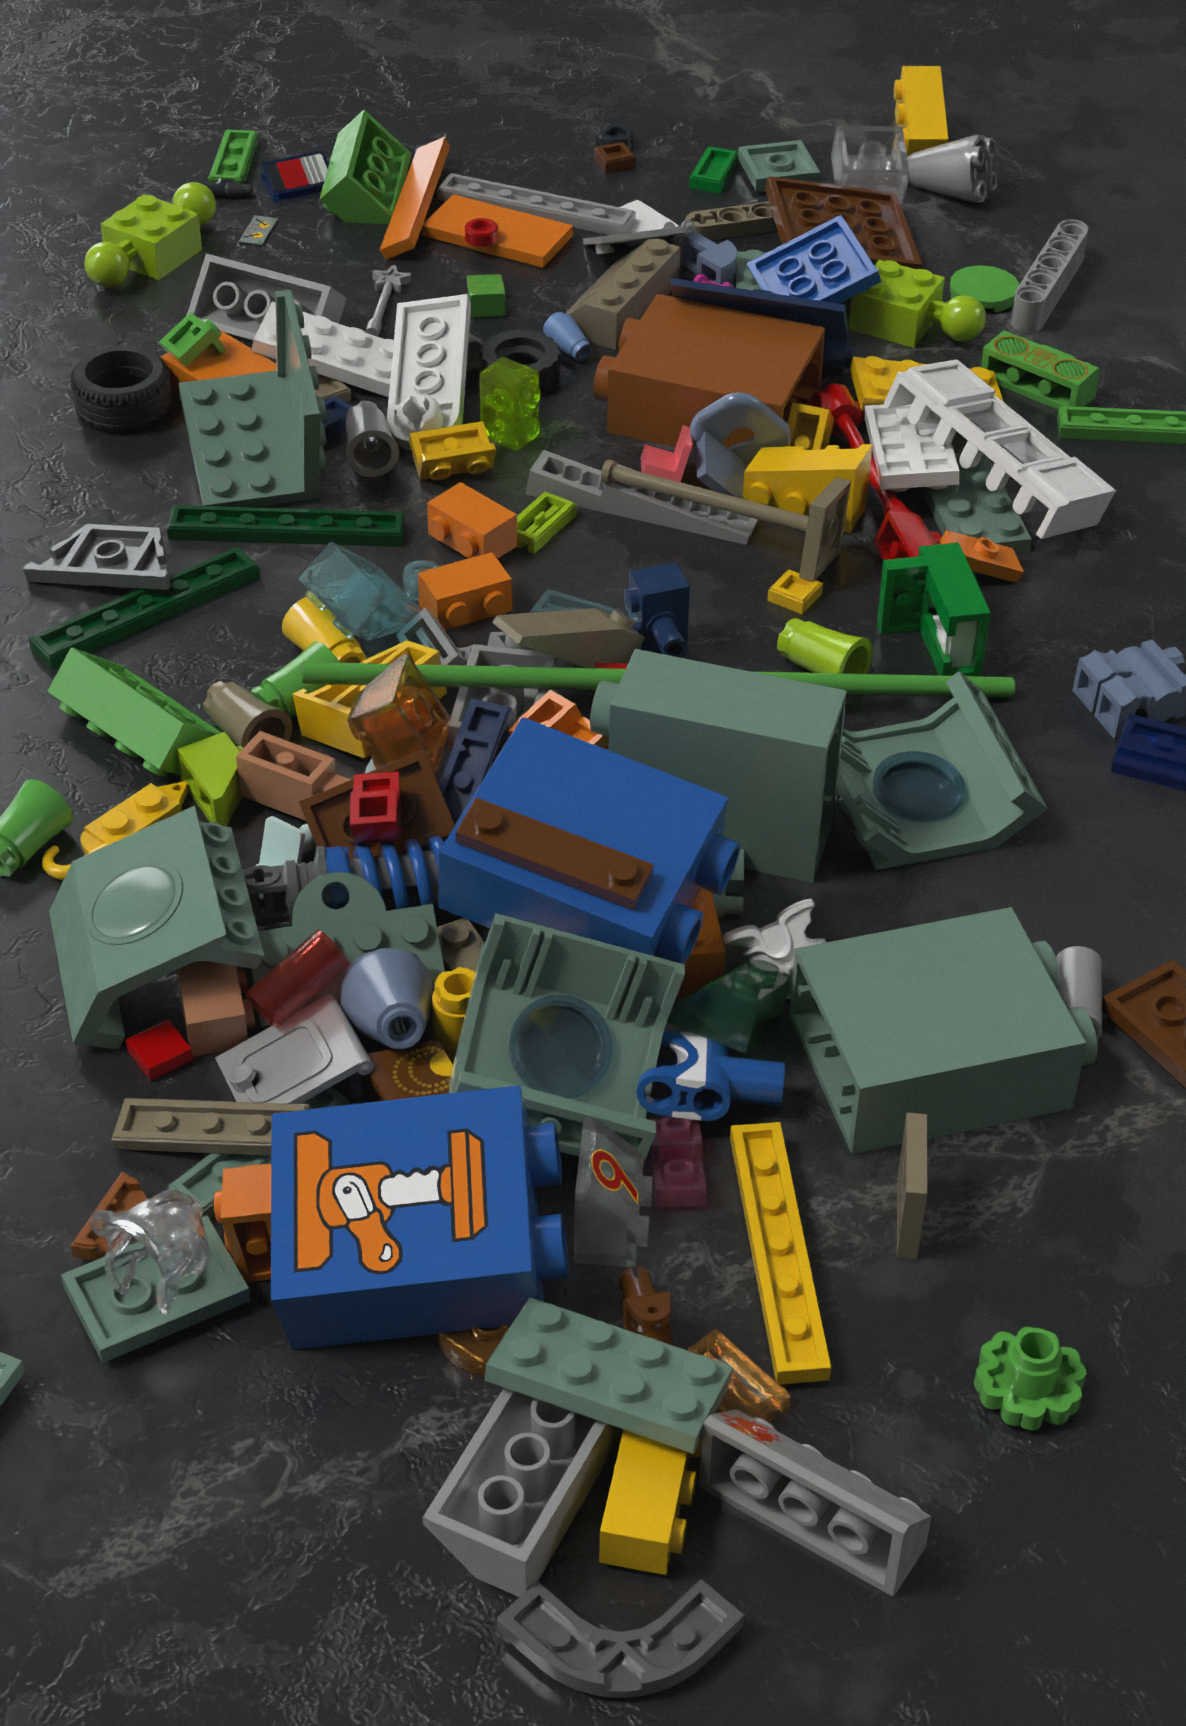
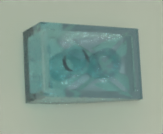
(357, 593)

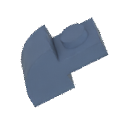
(709, 258)

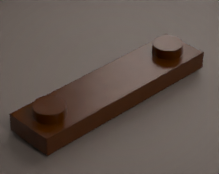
(554, 853)

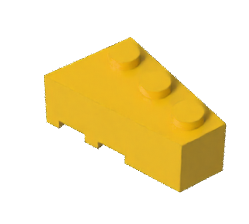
(921, 107)
(795, 477)
(325, 711)

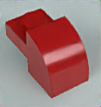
(376, 808)

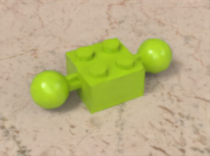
(151, 236)
(908, 305)

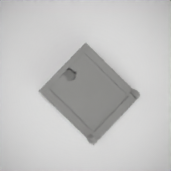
(603, 242)
(298, 1058)

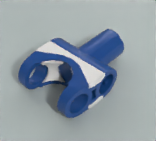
(708, 1079)

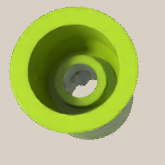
(824, 649)

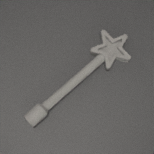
(385, 281)

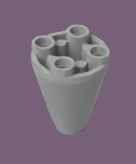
(956, 168)

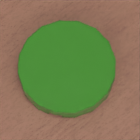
(987, 284)

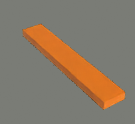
(415, 199)

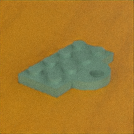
(355, 929)

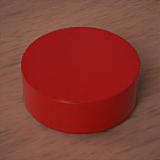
(481, 232)

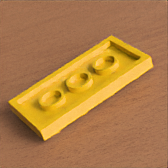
(875, 377)

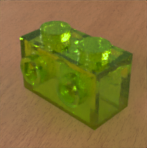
(510, 403)

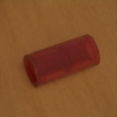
(297, 979)

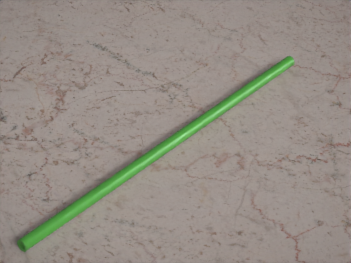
(590, 678)

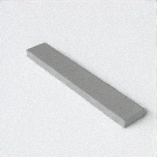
(568, 210)

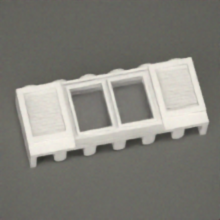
(1018, 450)

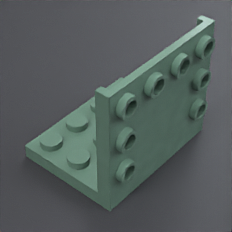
(261, 432)

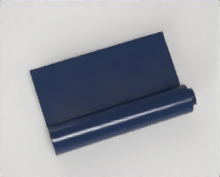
(831, 316)

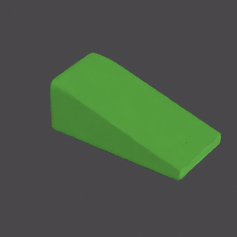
(486, 296)

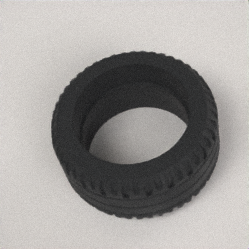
(121, 389)

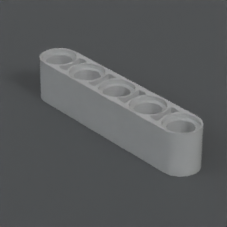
(1049, 276)

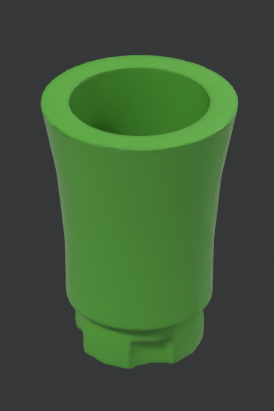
(280, 686)
(30, 823)

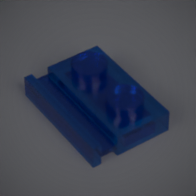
(1152, 752)

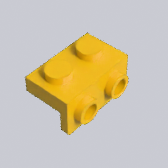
(452, 451)

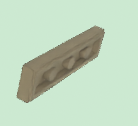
(198, 1125)

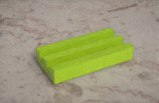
(546, 523)

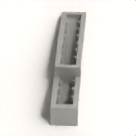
(584, 487)

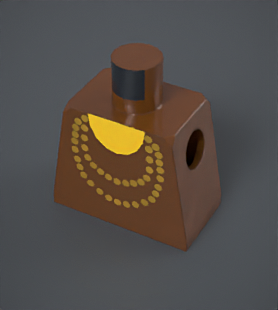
(408, 1072)

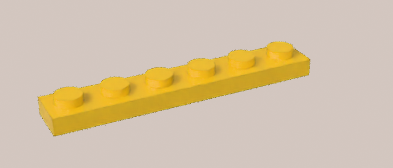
(779, 1254)

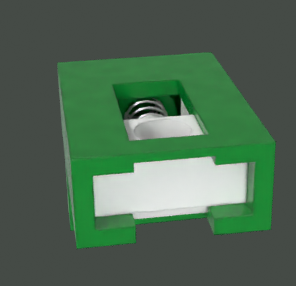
(942, 602)

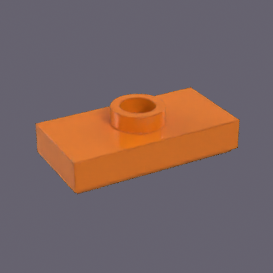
(986, 556)

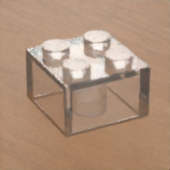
(871, 158)

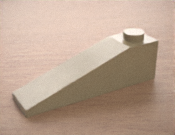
(575, 635)

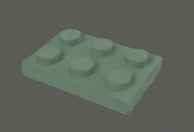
(133, 1320)

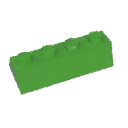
(365, 173)
(127, 709)

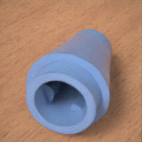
(568, 335)

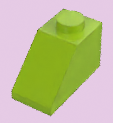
(212, 776)

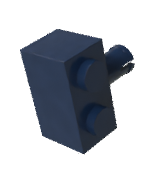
(660, 608)

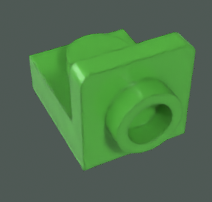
(191, 338)

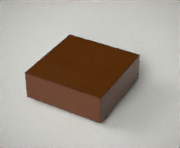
(614, 157)

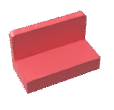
(666, 463)

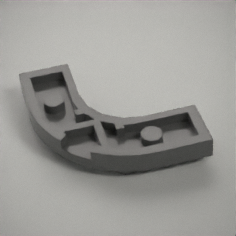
(615, 1661)

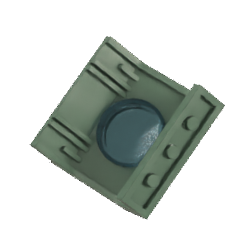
(936, 783)
(567, 1026)

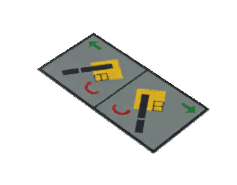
(258, 229)

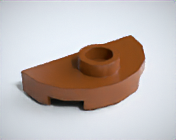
(121, 1197)

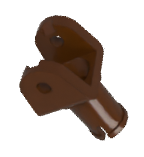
(643, 1308)

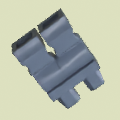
(1131, 681)

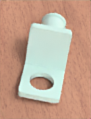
(284, 843)

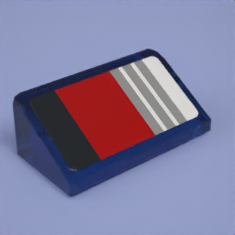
(294, 175)

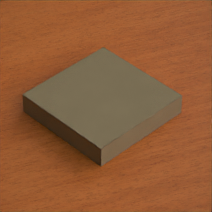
(912, 1186)

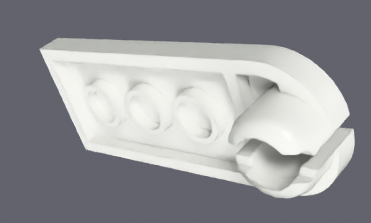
(428, 366)

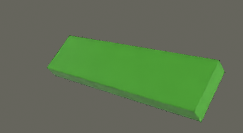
(1122, 424)

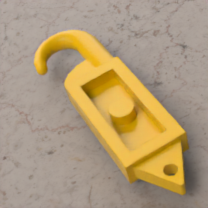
(132, 815)

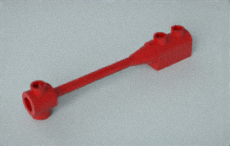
(901, 528)

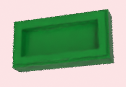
(713, 170)

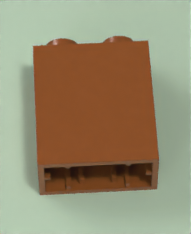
(696, 353)

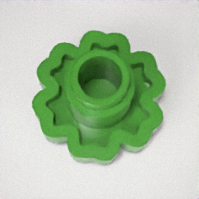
(1030, 1378)

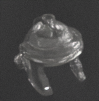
(162, 1228)

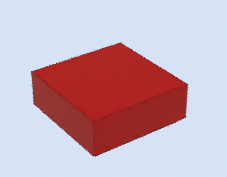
(159, 1050)

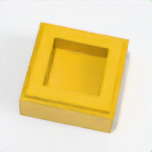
(794, 592)

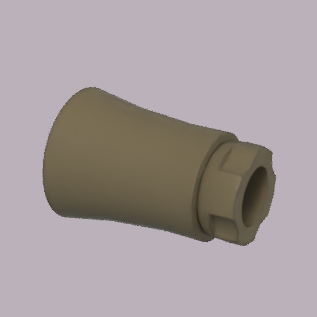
(244, 714)

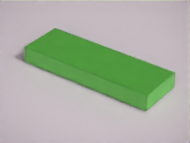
(234, 156)

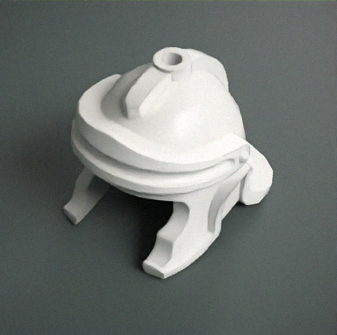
(778, 939)

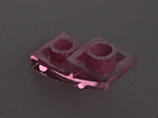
(678, 1163)

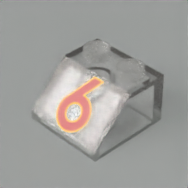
(610, 1199)

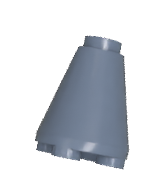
(388, 996)

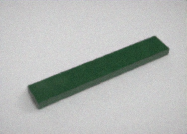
(286, 525)
(144, 607)

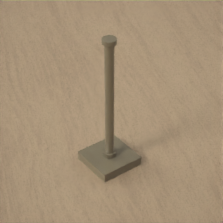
(822, 526)

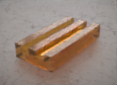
(738, 1395)

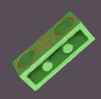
(1040, 371)

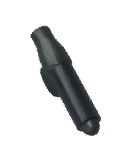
(229, 188)

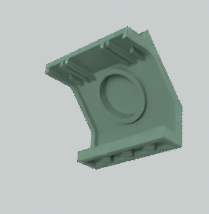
(146, 911)

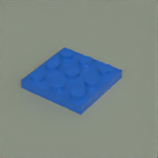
(817, 265)

